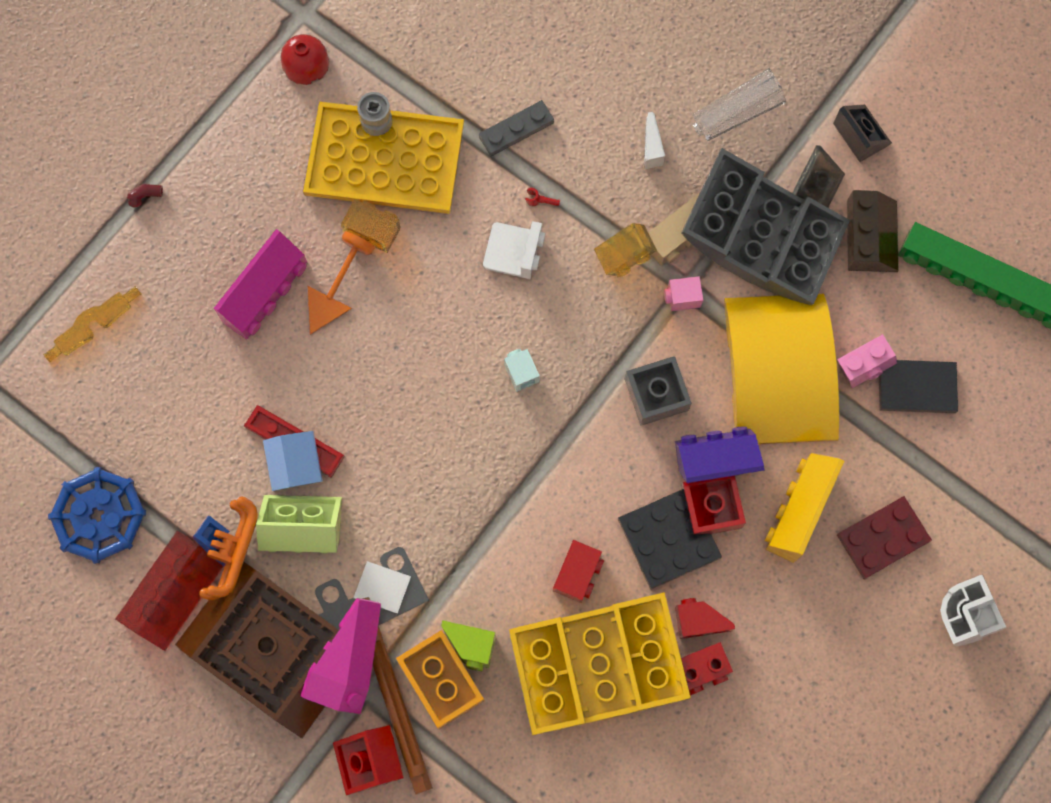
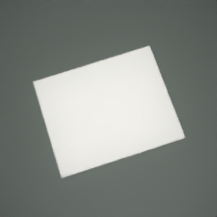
(382, 586)

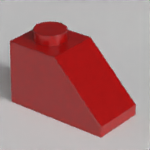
(700, 619)

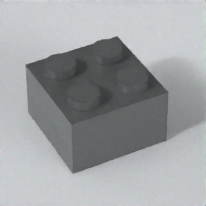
(657, 390)

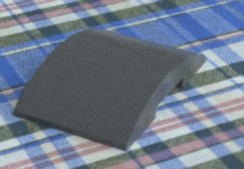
(764, 230)

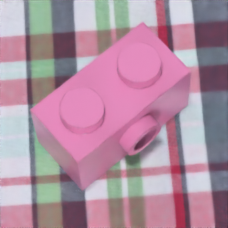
(867, 361)

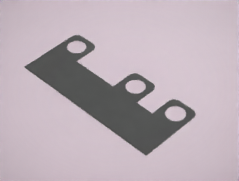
(412, 598)

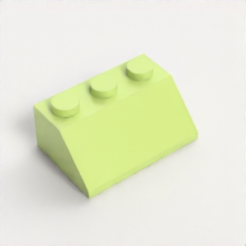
(299, 524)

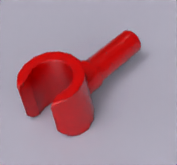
(539, 199)

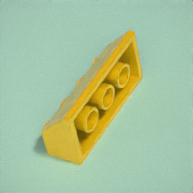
(803, 506)

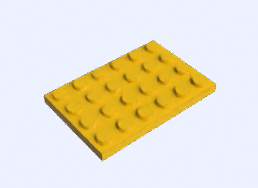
(403, 168)

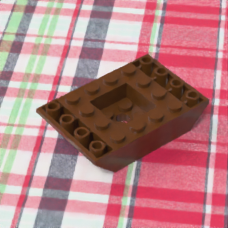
(228, 641)

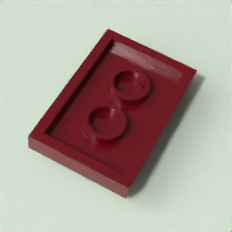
(884, 537)

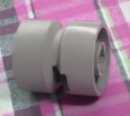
(375, 113)

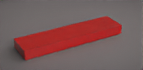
(269, 425)

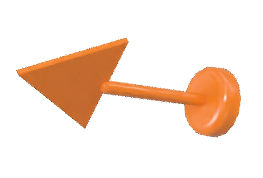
(323, 307)

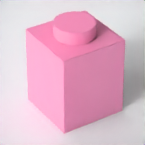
(684, 293)

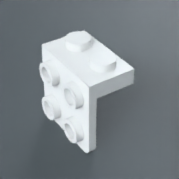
(514, 249)

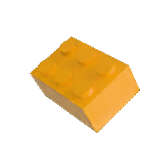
(440, 679)

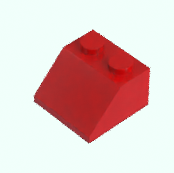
(714, 505)
(368, 760)

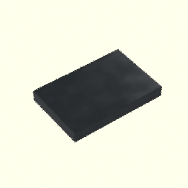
(919, 387)

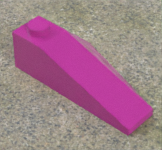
(345, 668)

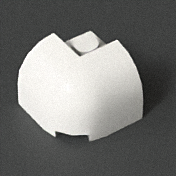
(970, 612)

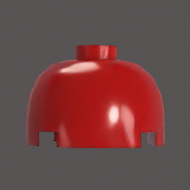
(304, 59)

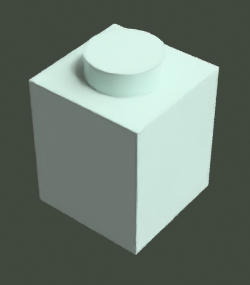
(521, 369)

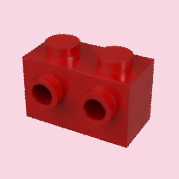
(706, 666)

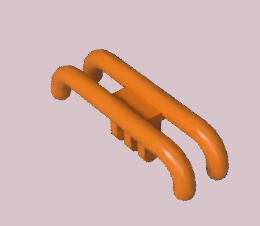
(232, 549)

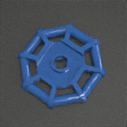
(84, 508)

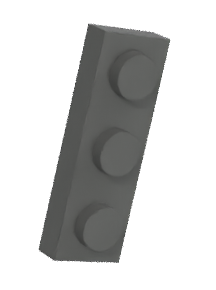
(516, 128)

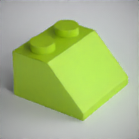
(471, 644)

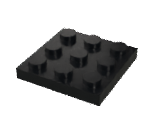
(665, 540)

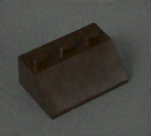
(872, 232)

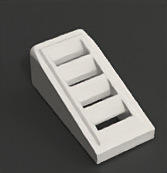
(654, 151)

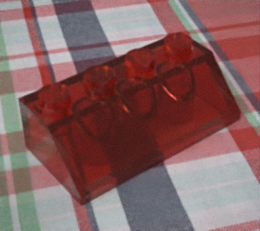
(169, 591)

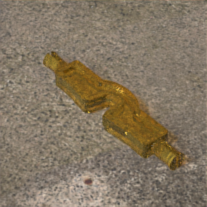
(80, 331)

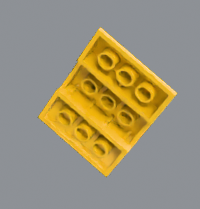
(783, 369)
(599, 664)

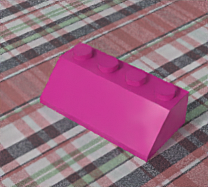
(261, 285)

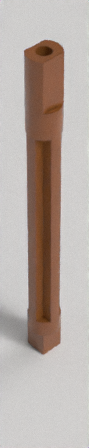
(399, 717)

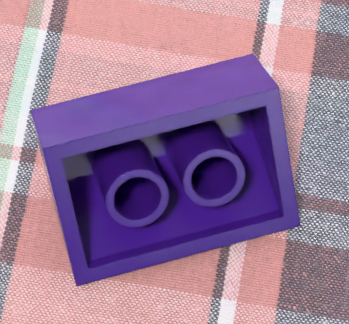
(718, 455)

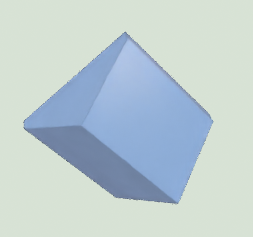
(292, 460)

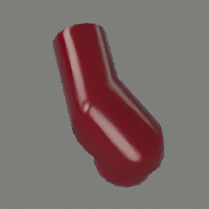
(142, 191)

